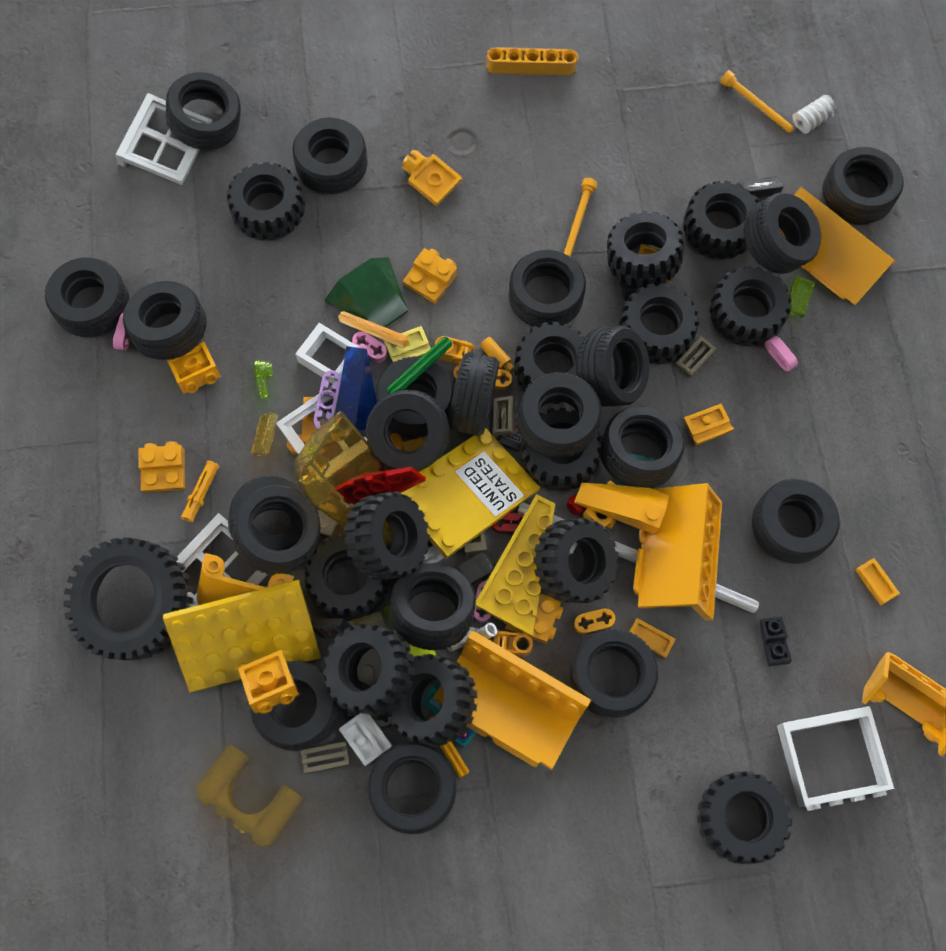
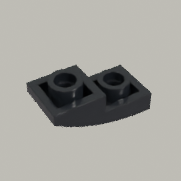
(774, 641)

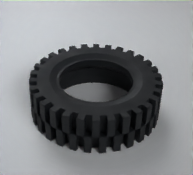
(168, 589)

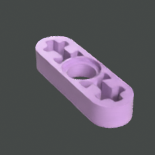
(324, 384)

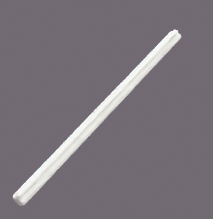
(631, 554)

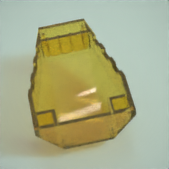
(330, 458)

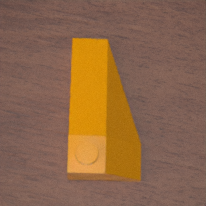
(629, 504)

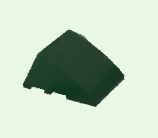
(370, 293)

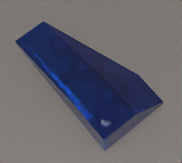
(356, 388)

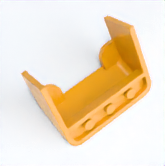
(911, 693)

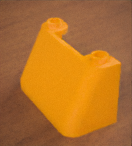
(215, 586)

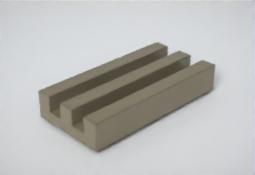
(685, 368)
(511, 416)
(305, 760)

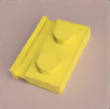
(417, 345)

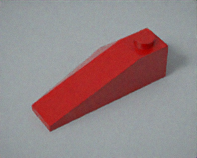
(379, 482)

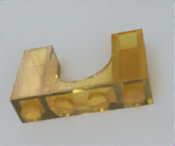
(217, 789)

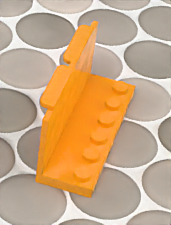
(846, 258)
(682, 557)
(518, 703)

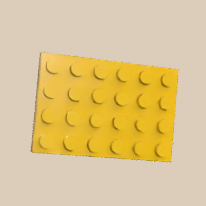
(240, 629)

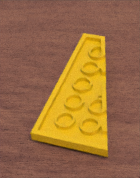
(513, 587)

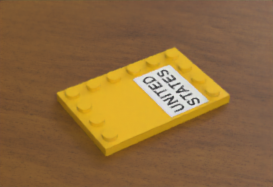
(470, 491)

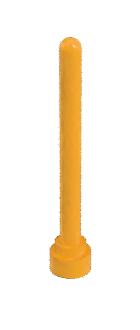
(729, 80)
(588, 188)

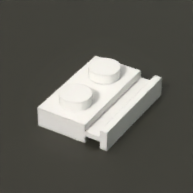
(365, 738)

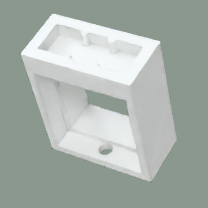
(311, 345)

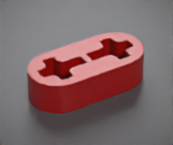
(508, 528)

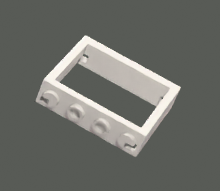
(874, 750)

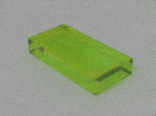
(800, 295)

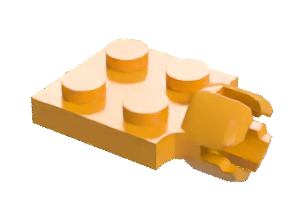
(430, 176)

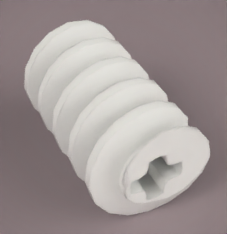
(814, 114)

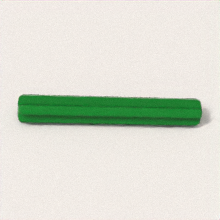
(420, 366)

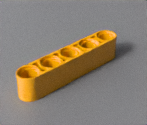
(532, 61)

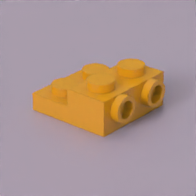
(430, 275)
(194, 369)
(162, 467)
(547, 612)
(268, 682)

